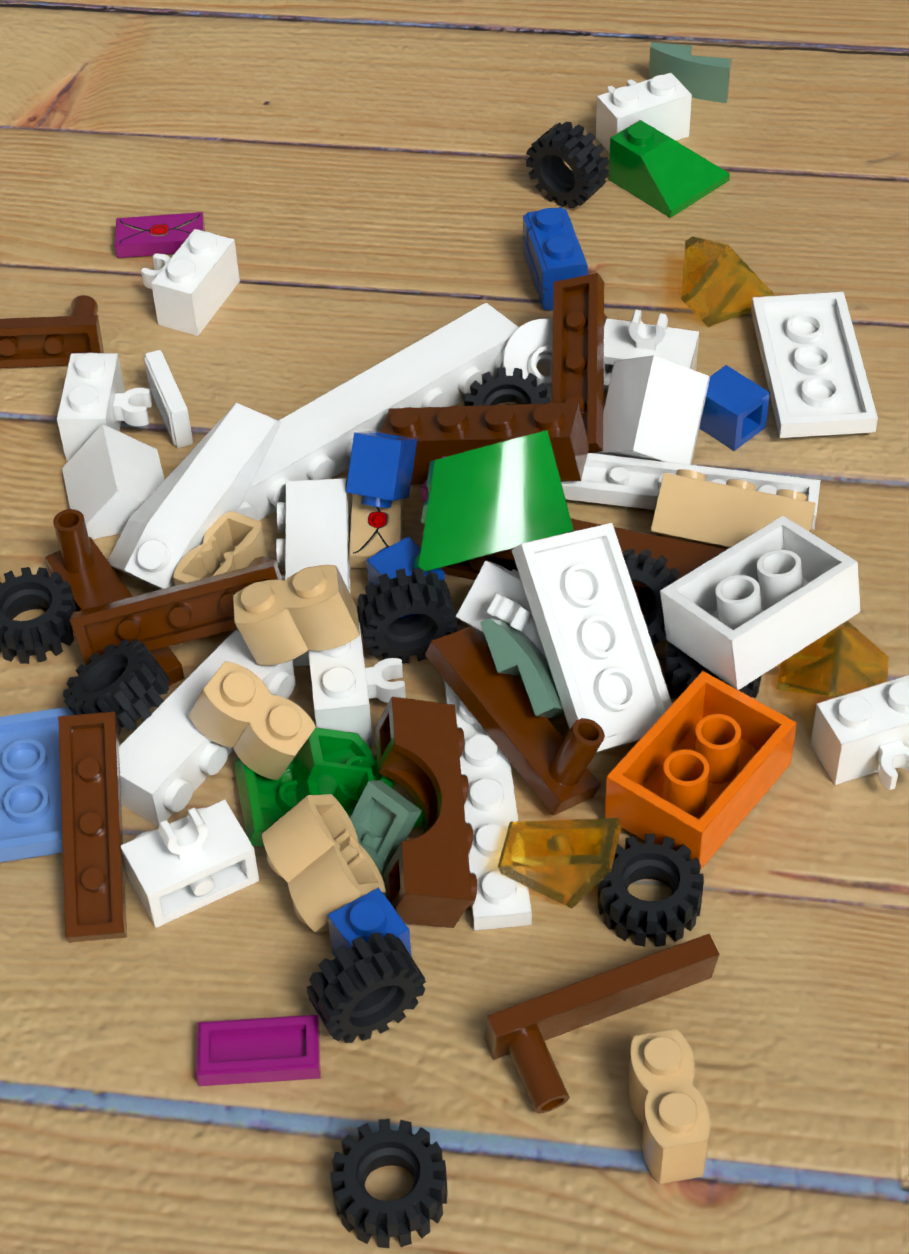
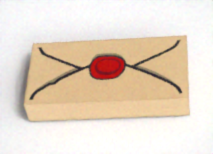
(373, 529)

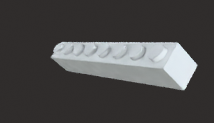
(429, 373)

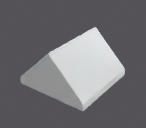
(653, 410)
(111, 480)

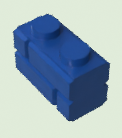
(551, 251)

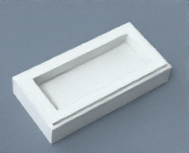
(168, 399)

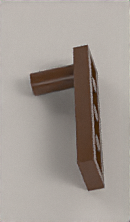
(51, 339)
(580, 350)
(93, 578)
(169, 614)
(544, 759)
(92, 827)
(528, 1025)

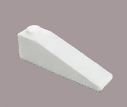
(194, 496)

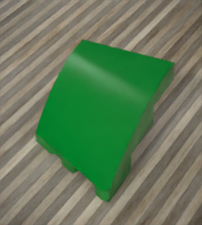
(492, 501)
(325, 765)

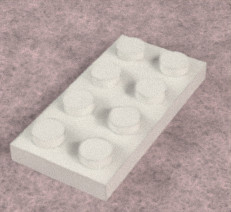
(813, 365)
(594, 632)

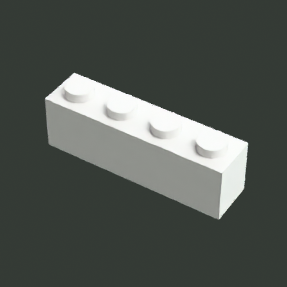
(315, 530)
(168, 754)

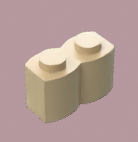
(227, 546)
(296, 615)
(243, 715)
(320, 859)
(668, 1106)

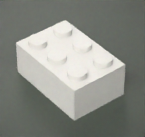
(760, 601)

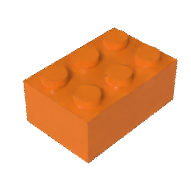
(700, 768)

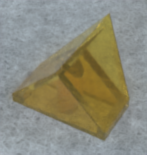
(718, 282)
(835, 665)
(560, 855)

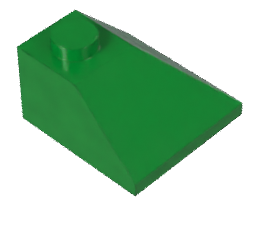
(661, 169)

